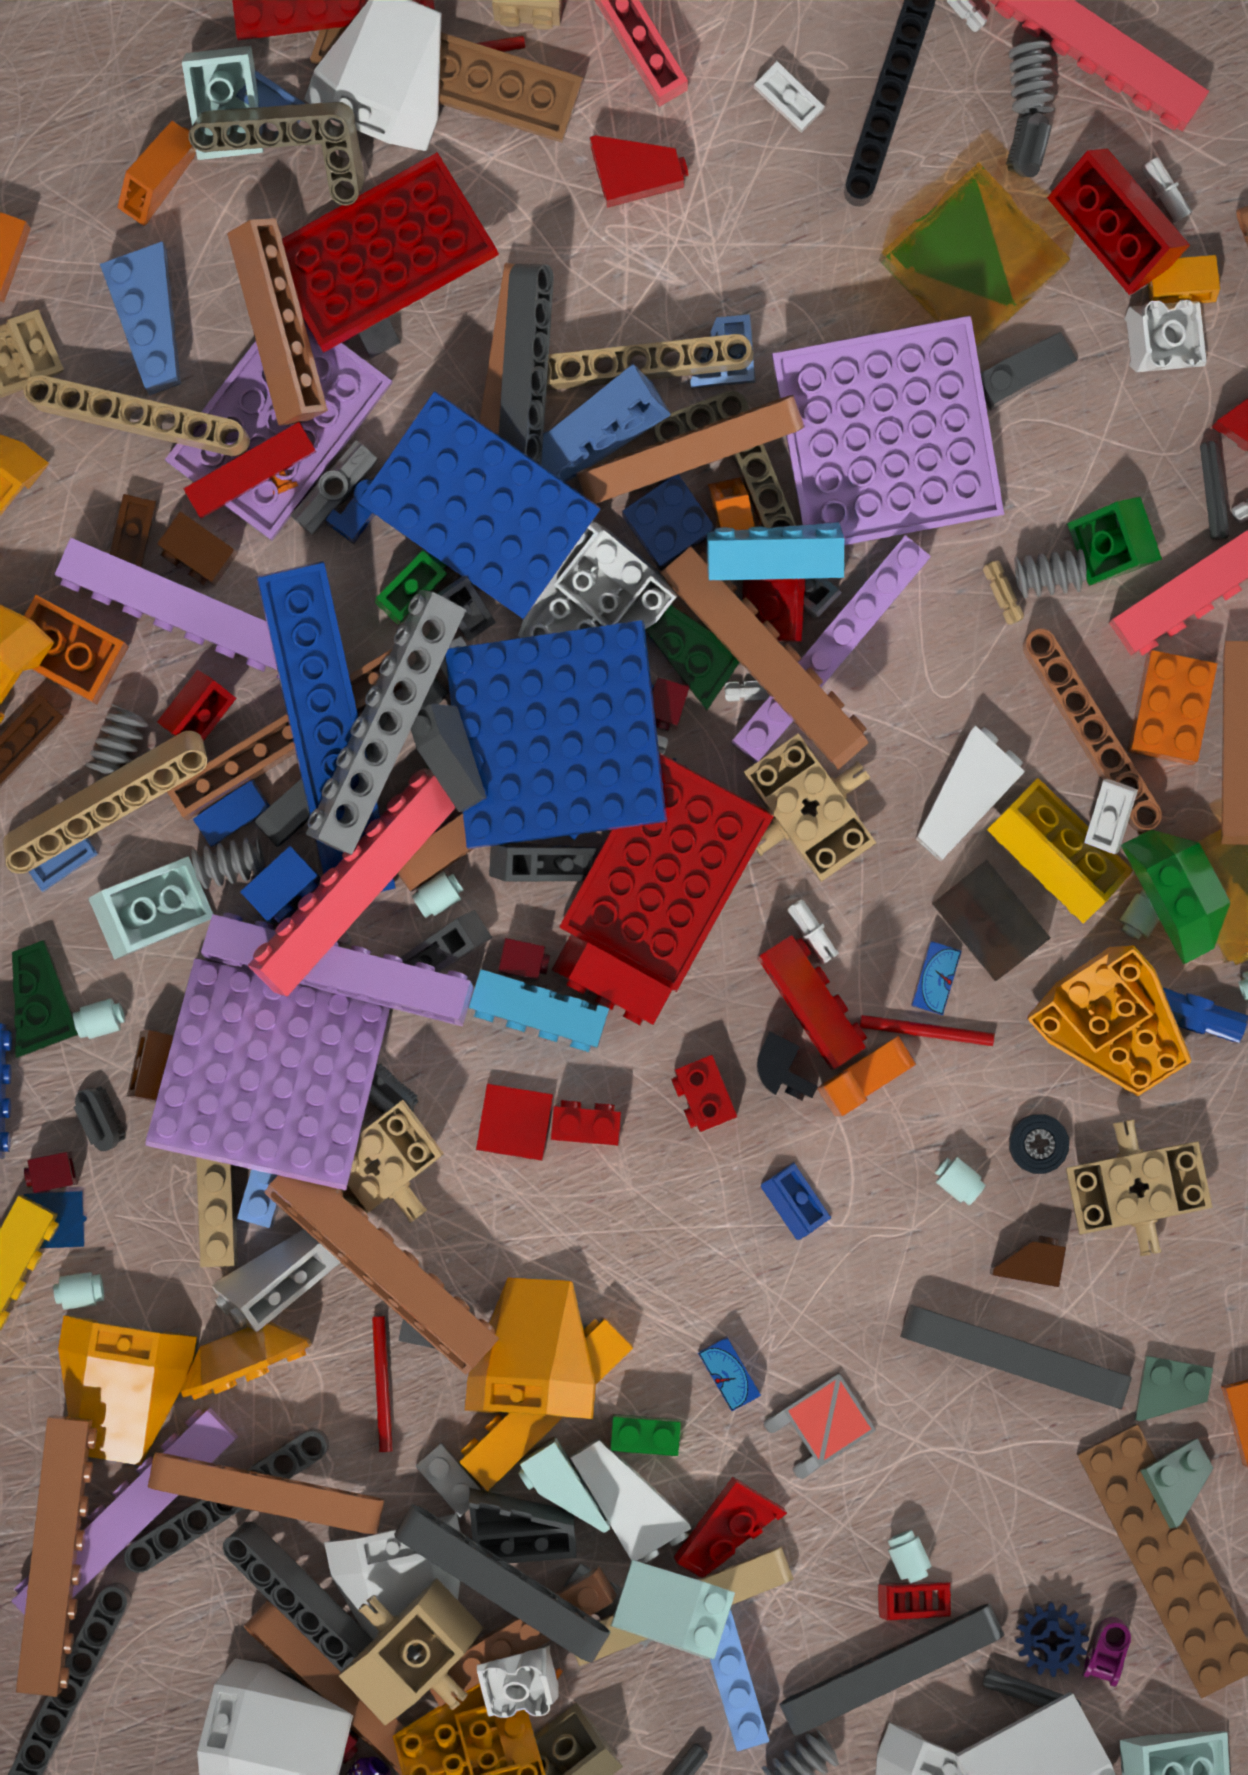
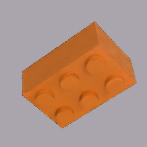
(81, 655)
(1172, 707)

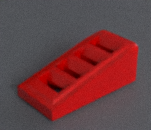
(886, 1600)

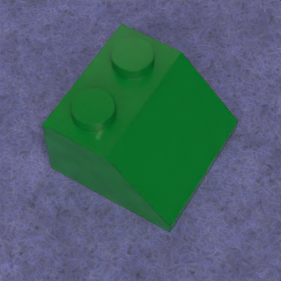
(1115, 540)

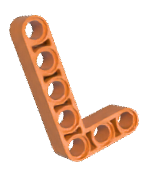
(864, 1077)

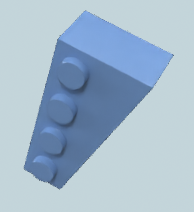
(144, 305)
(603, 424)

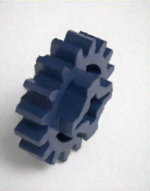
(1036, 1639)

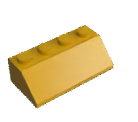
(1051, 845)

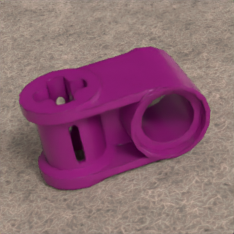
(1107, 1653)

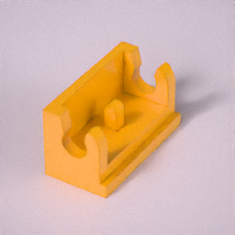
(1187, 280)

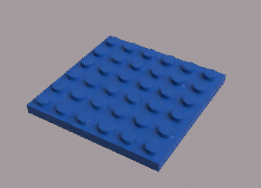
(559, 733)

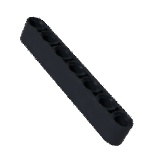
(887, 110)

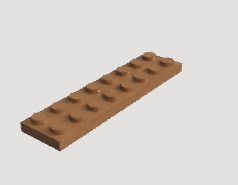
(495, 85)
(1168, 1564)

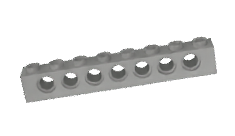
(401, 713)

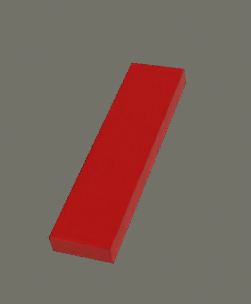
(249, 470)

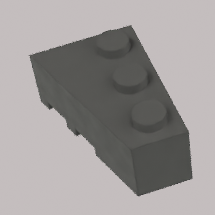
(521, 1528)

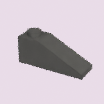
(1026, 370)
(446, 750)
(540, 862)
(450, 943)

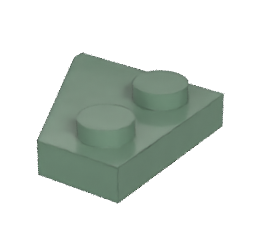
(1170, 1387)
(1178, 1480)

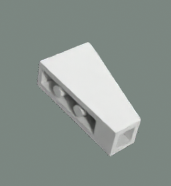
(969, 791)
(273, 1280)
(630, 1504)

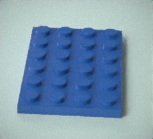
(479, 504)

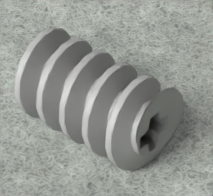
(1029, 78)
(1050, 573)
(118, 741)
(228, 863)
(807, 1759)

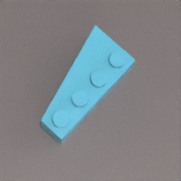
(776, 552)
(539, 1009)

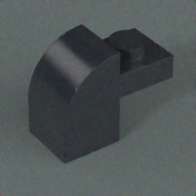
(773, 1066)

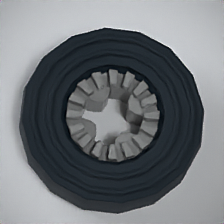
(1053, 1154)

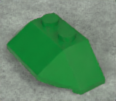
(1180, 890)

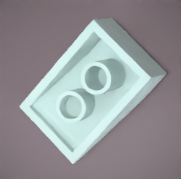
(212, 84)
(151, 907)
(557, 1480)
(673, 1609)
(1176, 1754)

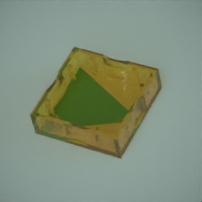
(974, 256)

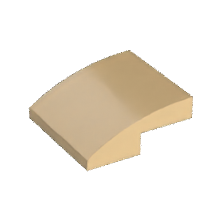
(25, 352)

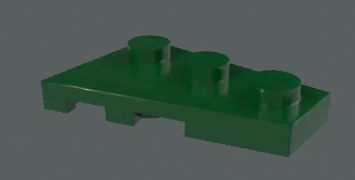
(694, 654)
(40, 1001)

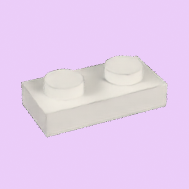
(789, 97)
(1111, 816)
(448, 1478)

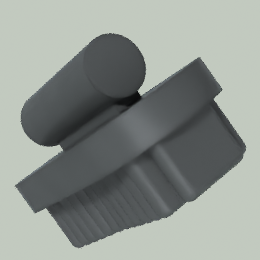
(1029, 145)
(388, 1091)
(99, 1118)

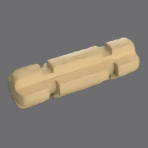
(1003, 592)

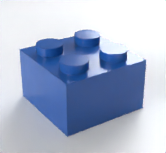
(281, 886)

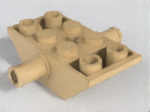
(795, 776)
(404, 1153)
(1171, 1179)
(384, 1674)

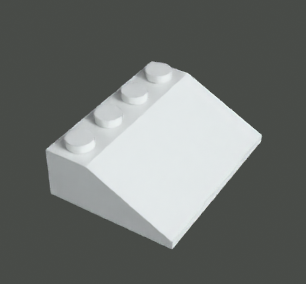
(1045, 1742)

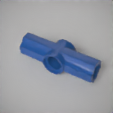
(1203, 1017)

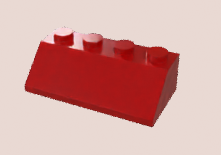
(1117, 220)
(811, 1001)

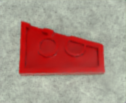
(728, 1523)

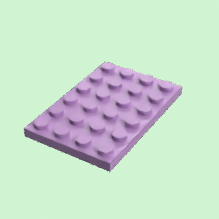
(350, 394)

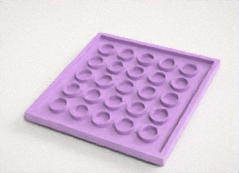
(891, 431)
(268, 1076)

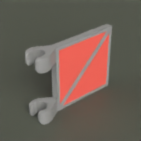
(826, 1421)

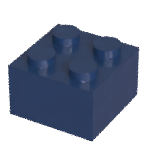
(668, 521)

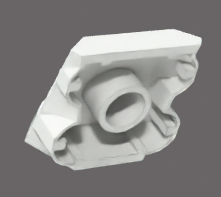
(1165, 336)
(519, 1683)

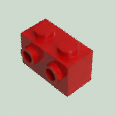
(197, 707)
(704, 1093)
(586, 1125)

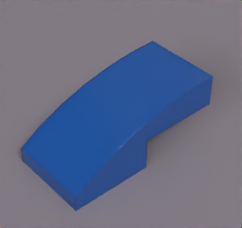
(231, 813)

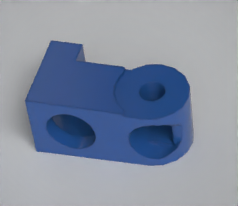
(354, 517)

